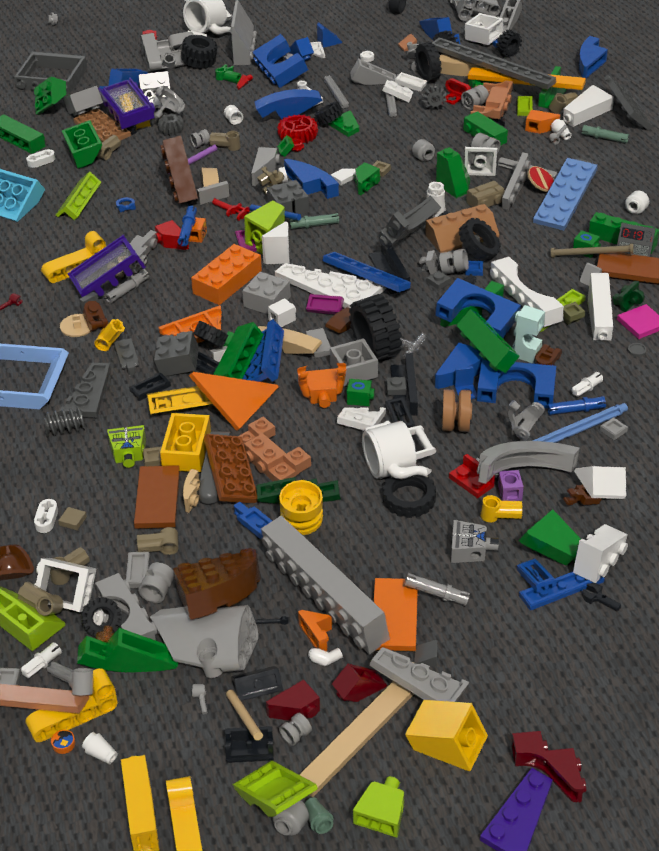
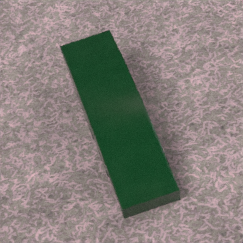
(270, 491)

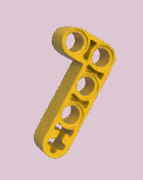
(58, 268)
(46, 723)
(183, 814)

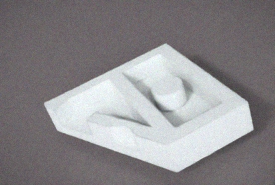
(360, 417)

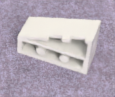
(599, 552)

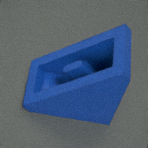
(326, 37)

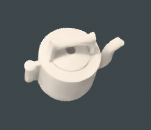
(206, 16)
(392, 451)

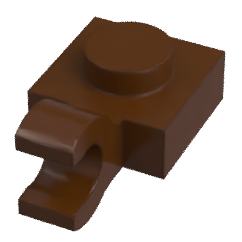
(580, 494)

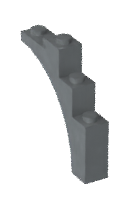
(405, 225)

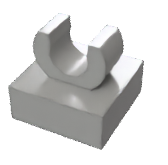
(431, 262)

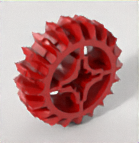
(298, 127)

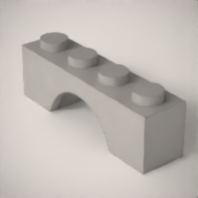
(119, 592)

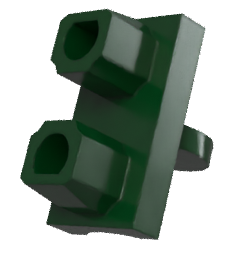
(629, 296)

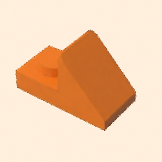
(315, 627)

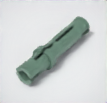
(605, 134)
(319, 220)

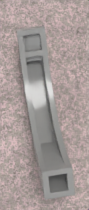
(526, 454)

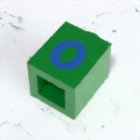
(586, 240)
(360, 392)

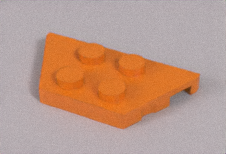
(210, 316)

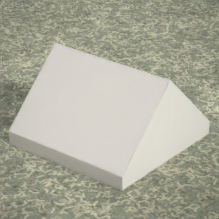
(276, 245)
(603, 481)

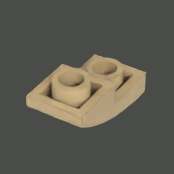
(209, 176)
(190, 490)

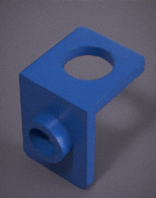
(464, 380)

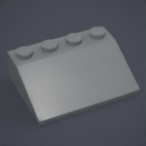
(242, 36)

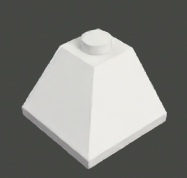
(480, 161)

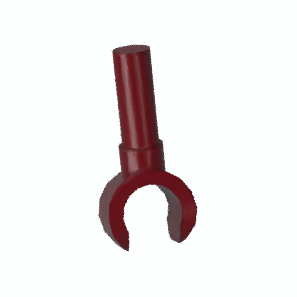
(13, 299)

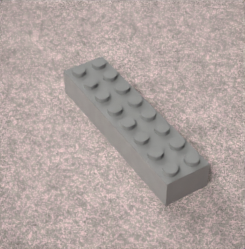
(325, 585)

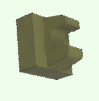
(572, 312)

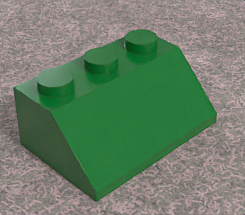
(82, 143)

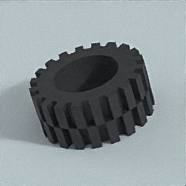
(377, 324)

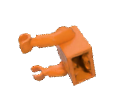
(322, 385)

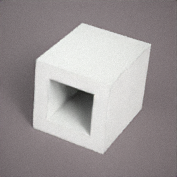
(282, 312)

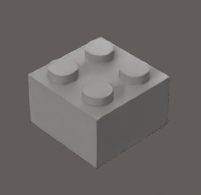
(82, 100)
(265, 291)
(359, 360)

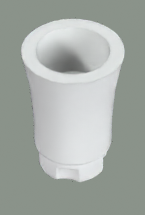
(437, 191)

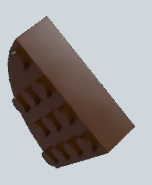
(179, 169)
(216, 581)

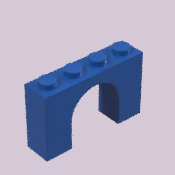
(281, 72)
(464, 294)
(538, 376)

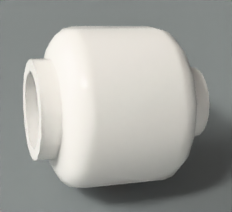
(637, 202)

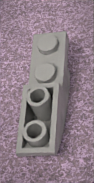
(142, 247)

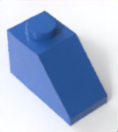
(303, 48)

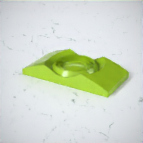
(274, 788)

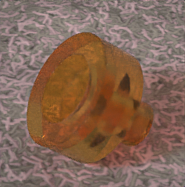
(105, 635)

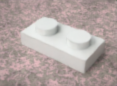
(398, 91)

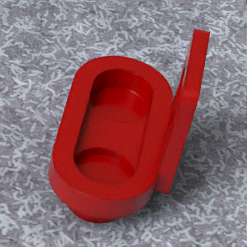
(456, 89)

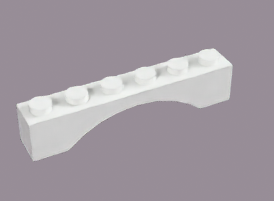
(506, 273)

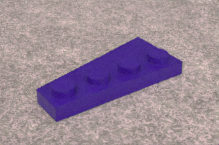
(519, 816)

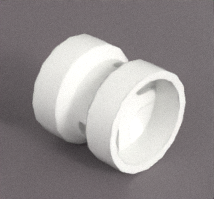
(233, 114)

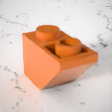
(540, 121)

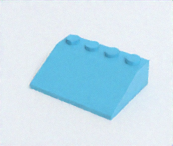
(18, 195)

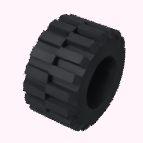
(199, 51)

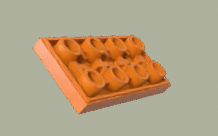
(400, 612)

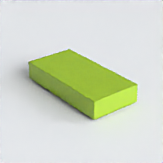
(524, 105)

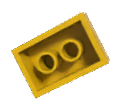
(185, 441)

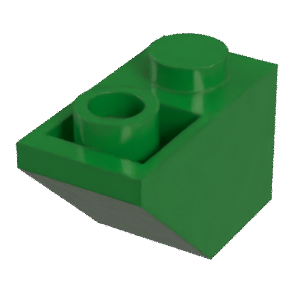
(366, 177)

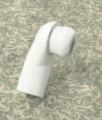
(324, 658)

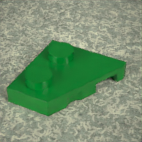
(345, 124)

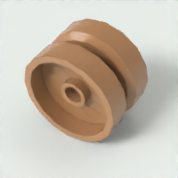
(457, 410)

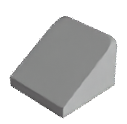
(589, 268)

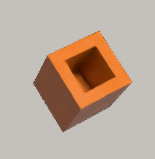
(198, 230)

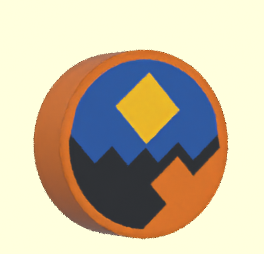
(63, 741)

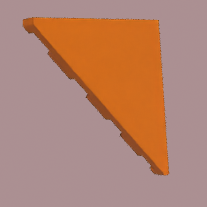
(234, 397)

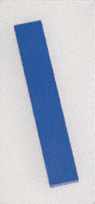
(367, 272)

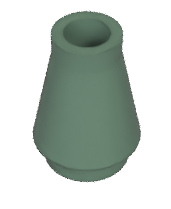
(319, 817)

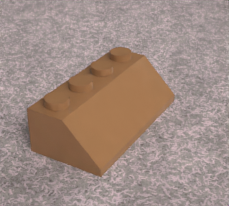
(444, 230)

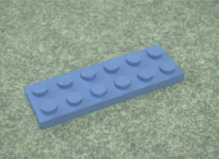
(565, 194)

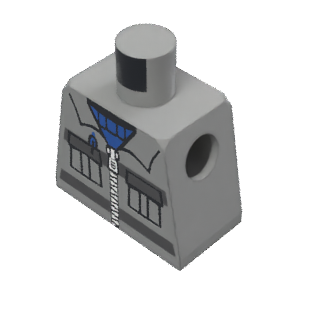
(470, 542)

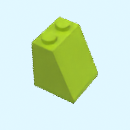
(262, 221)

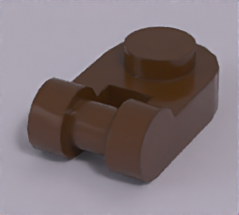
(91, 311)
(547, 355)

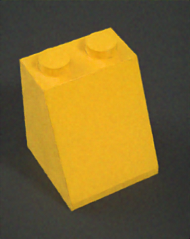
(448, 732)

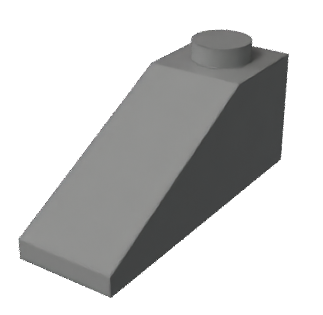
(510, 13)
(370, 74)
(265, 157)

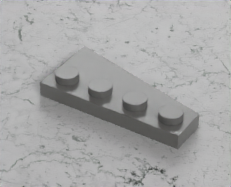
(517, 181)
(418, 677)

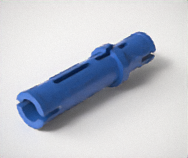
(188, 221)
(576, 405)

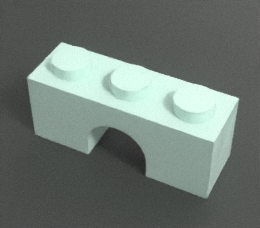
(529, 323)

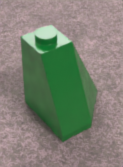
(452, 172)
(553, 539)

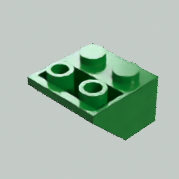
(49, 93)

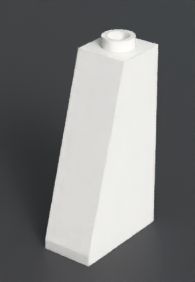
(587, 106)
(600, 306)

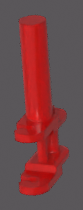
(232, 209)

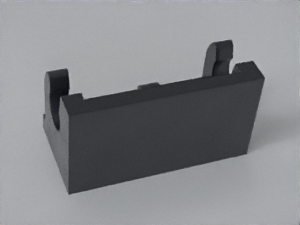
(242, 746)

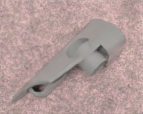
(470, 8)
(163, 53)
(213, 642)

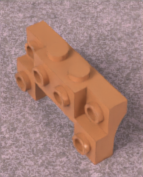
(497, 100)
(268, 456)

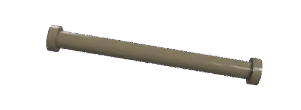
(592, 250)

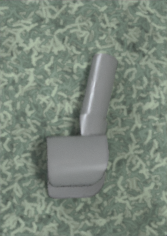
(555, 136)
(198, 691)

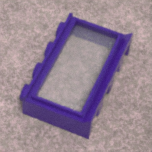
(127, 103)
(104, 267)

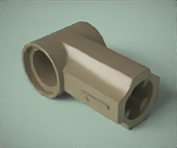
(561, 101)
(230, 140)
(108, 146)
(165, 541)
(61, 576)
(39, 599)

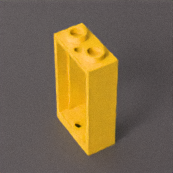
(139, 804)

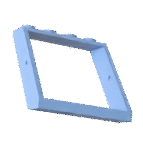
(55, 356)

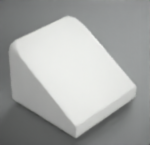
(217, 353)

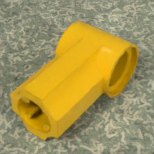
(109, 335)
(494, 508)

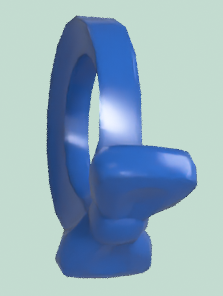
(122, 208)

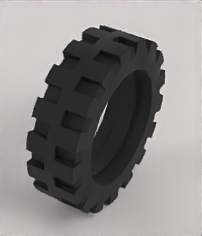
(430, 71)
(473, 245)
(411, 508)

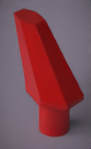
(244, 80)

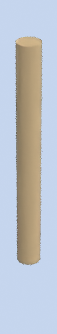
(244, 715)

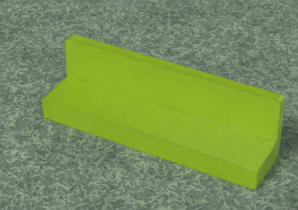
(79, 196)

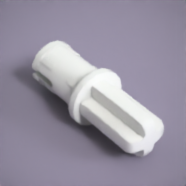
(587, 384)
(40, 660)

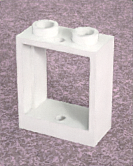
(84, 583)

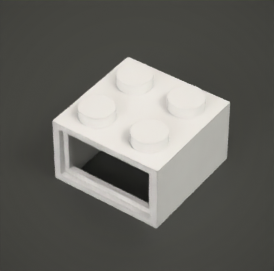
(483, 29)

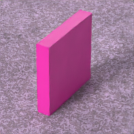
(640, 321)

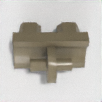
(270, 178)

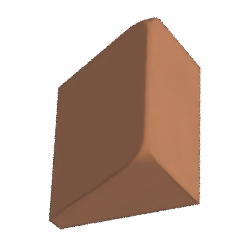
(403, 44)

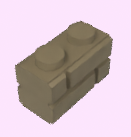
(487, 194)

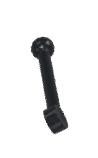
(283, 620)

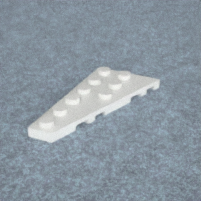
(329, 284)

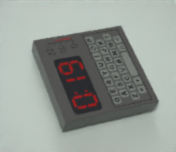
(640, 236)

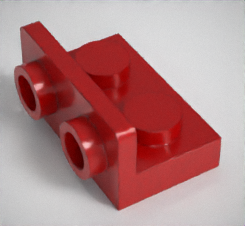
(467, 477)

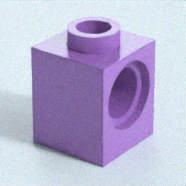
(510, 485)

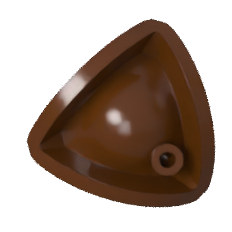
(14, 562)

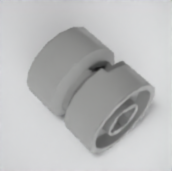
(474, 96)
(483, 140)
(460, 261)
(156, 582)

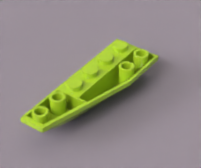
(25, 622)

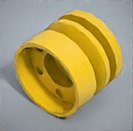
(302, 506)

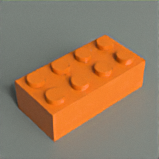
(226, 274)

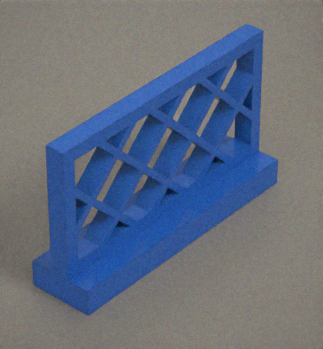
(269, 356)

